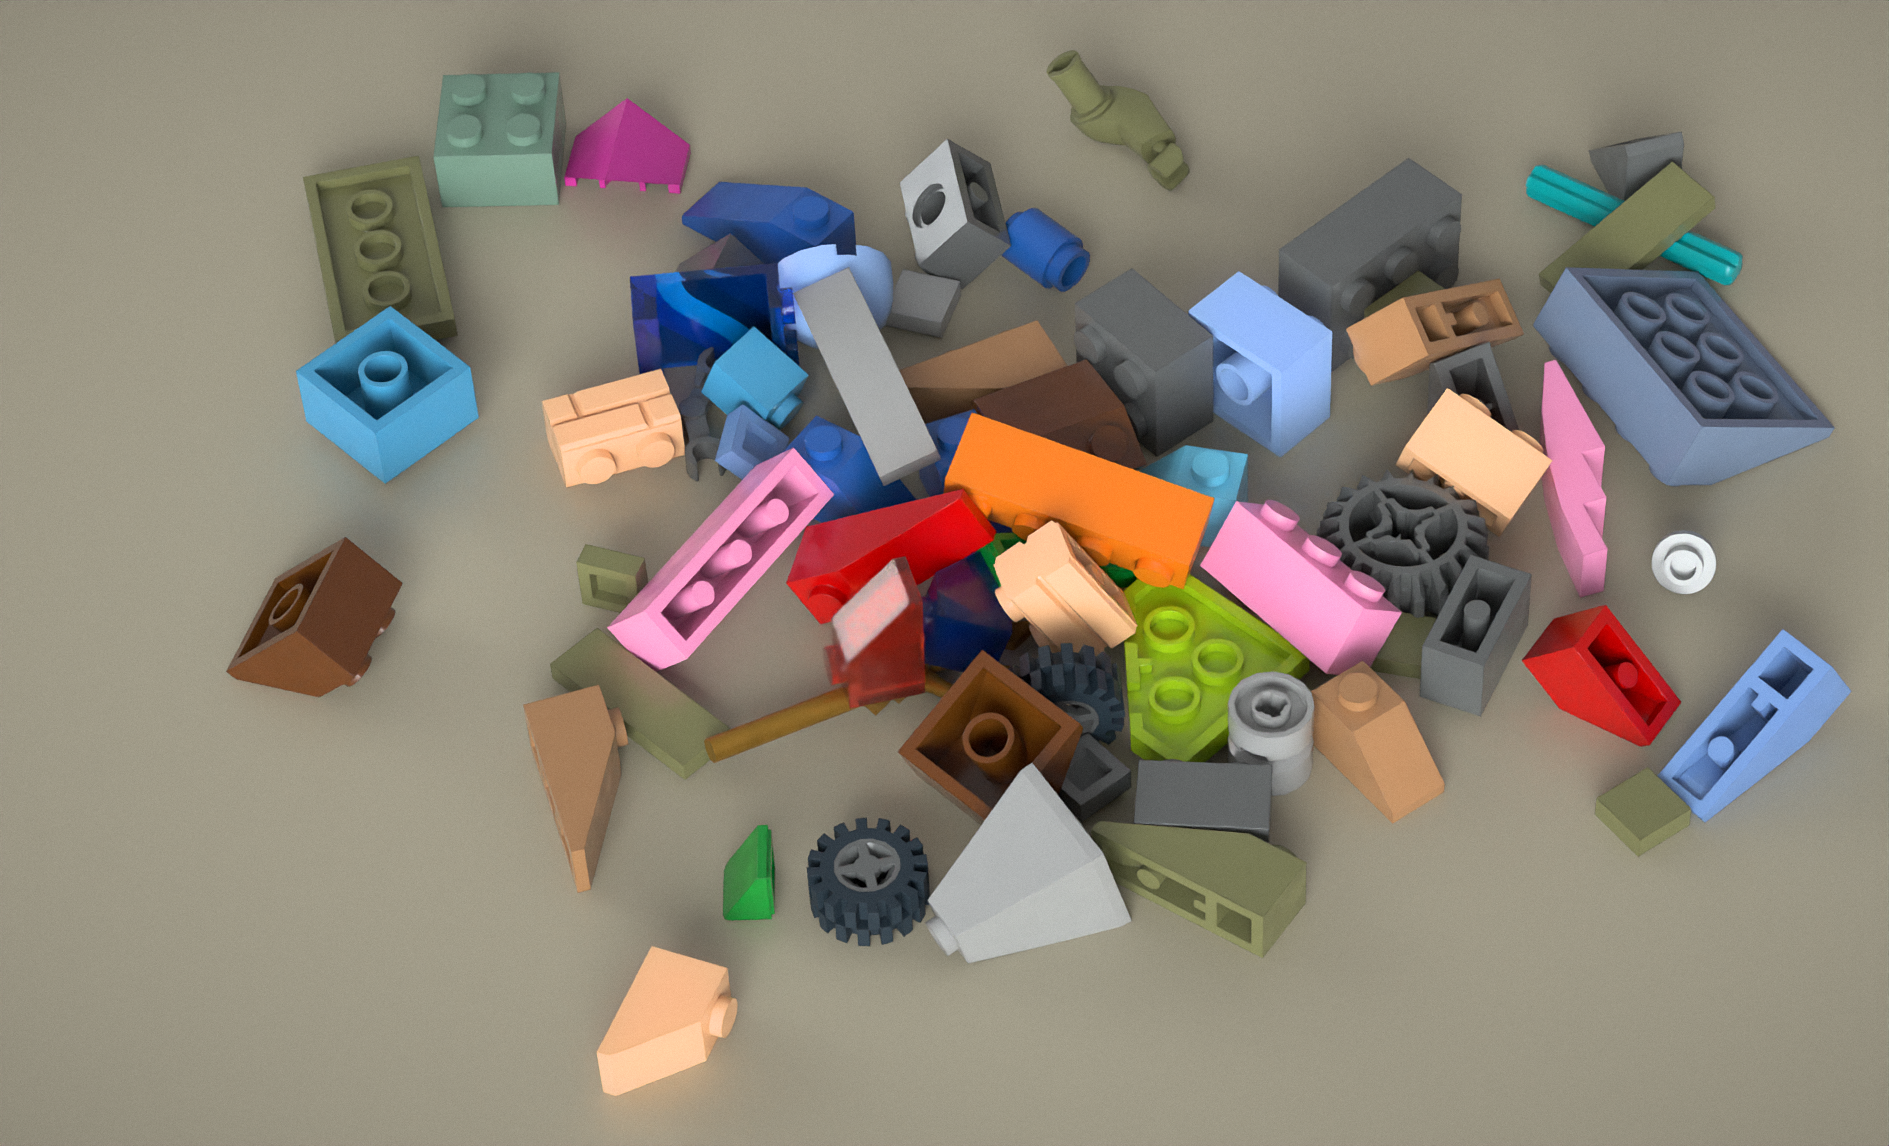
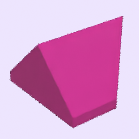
(628, 148)

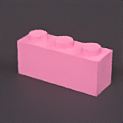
(1301, 586)

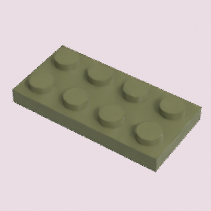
(379, 247)

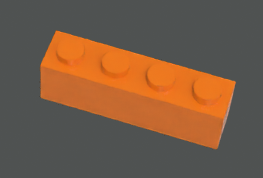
(1102, 505)

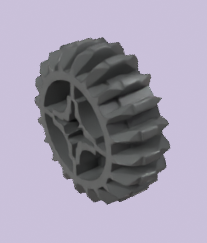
(1405, 532)

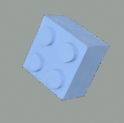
(1266, 363)

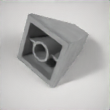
(1025, 879)

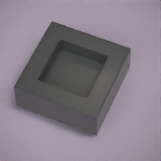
(1093, 779)

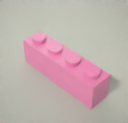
(721, 561)

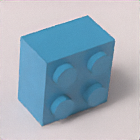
(387, 394)

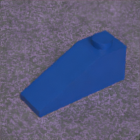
(772, 219)

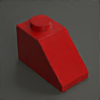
(1602, 675)

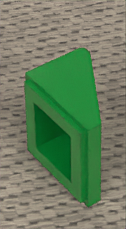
(751, 879)

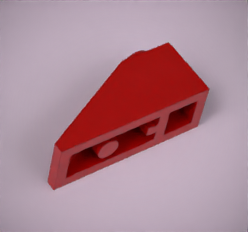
(848, 552)

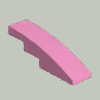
(1573, 481)

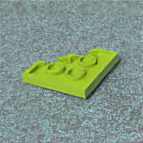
(1186, 663)

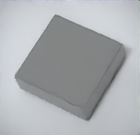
(923, 303)

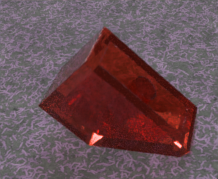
(879, 640)

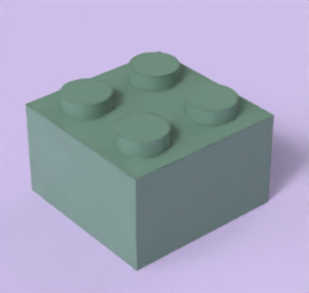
(500, 140)

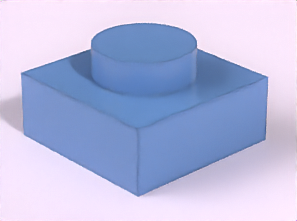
(748, 442)

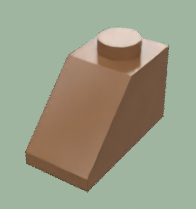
(1374, 742)

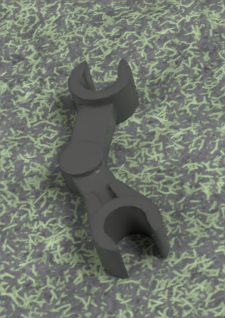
(694, 419)

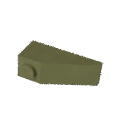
(1209, 877)

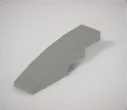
(867, 376)

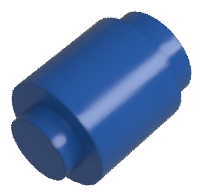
(1045, 250)

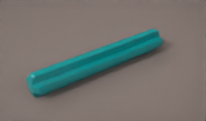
(1594, 205)

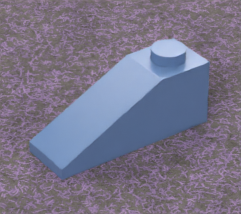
(1755, 726)

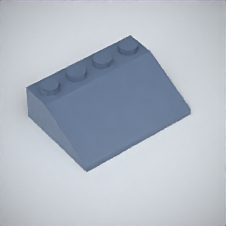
(1677, 372)

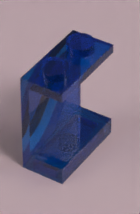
(701, 309)

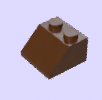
(1070, 409)
(318, 623)
(986, 735)

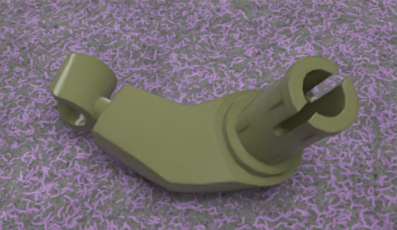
(1119, 118)

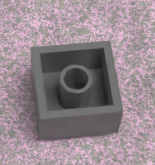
(1149, 358)

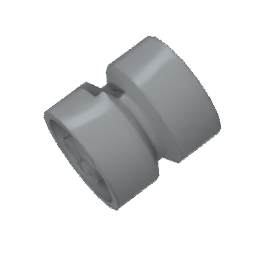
(1273, 726)

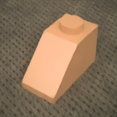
(666, 1021)

